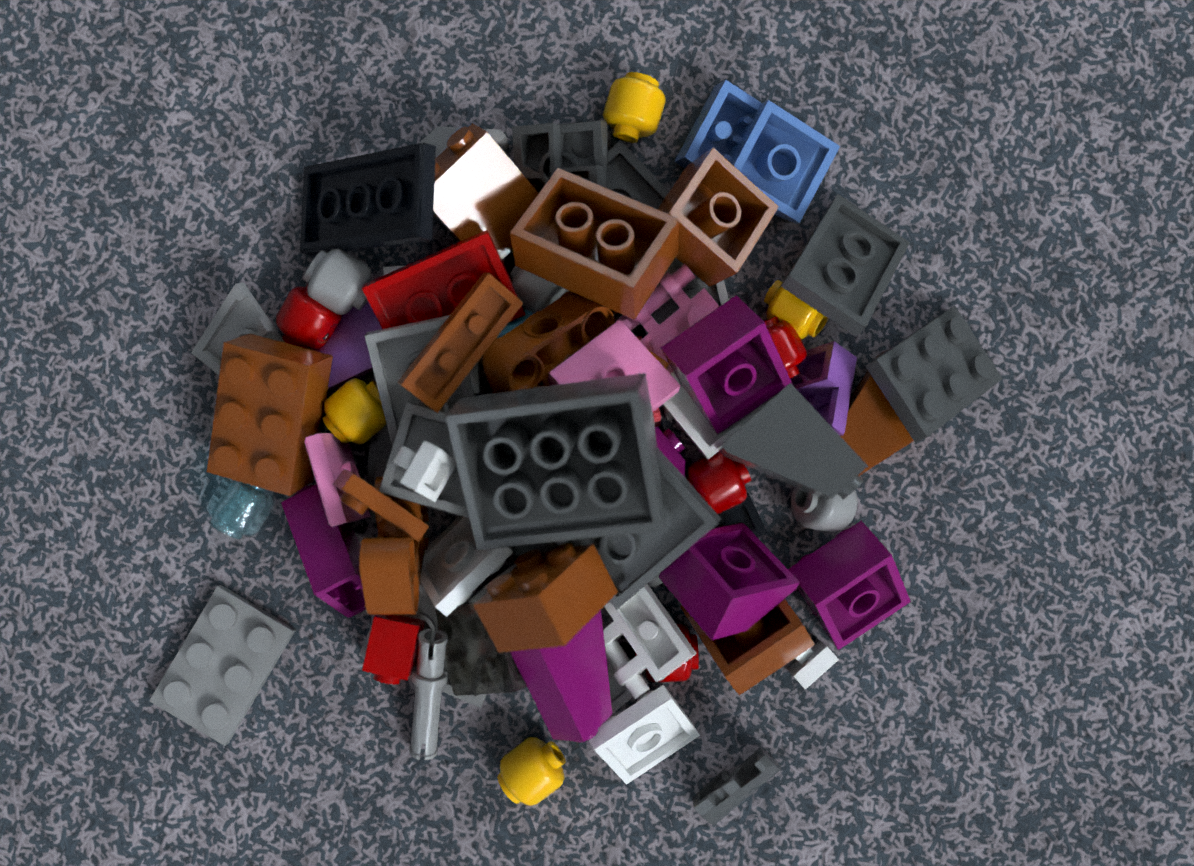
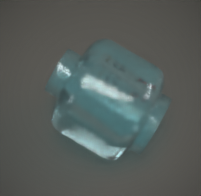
(239, 508)

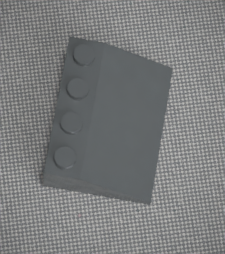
(558, 462)

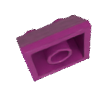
(727, 363)
(728, 580)
(850, 584)

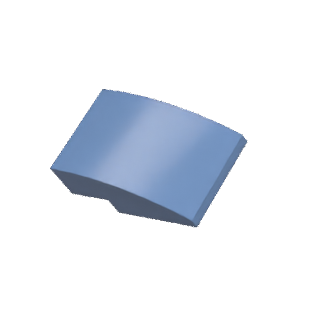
(764, 144)

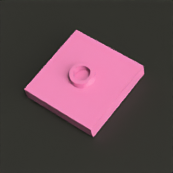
(613, 355)
(328, 460)

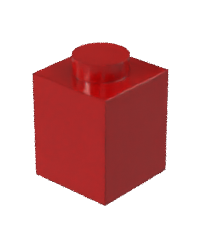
(392, 648)

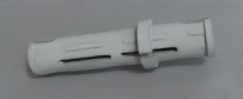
(428, 678)

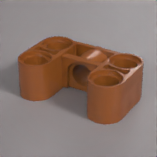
(543, 342)
(393, 566)

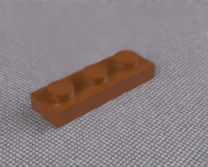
(460, 342)

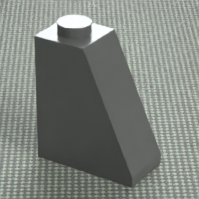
(796, 447)

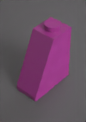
(326, 552)
(570, 683)

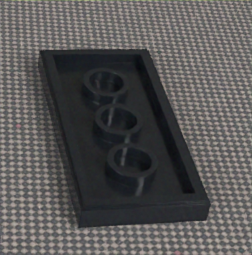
(369, 200)

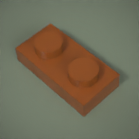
(362, 496)

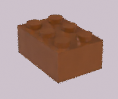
(595, 242)
(265, 409)

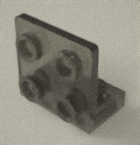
(472, 657)

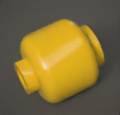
(634, 106)
(793, 310)
(354, 412)
(531, 771)

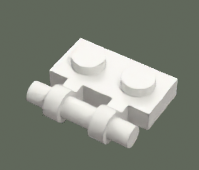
(653, 637)

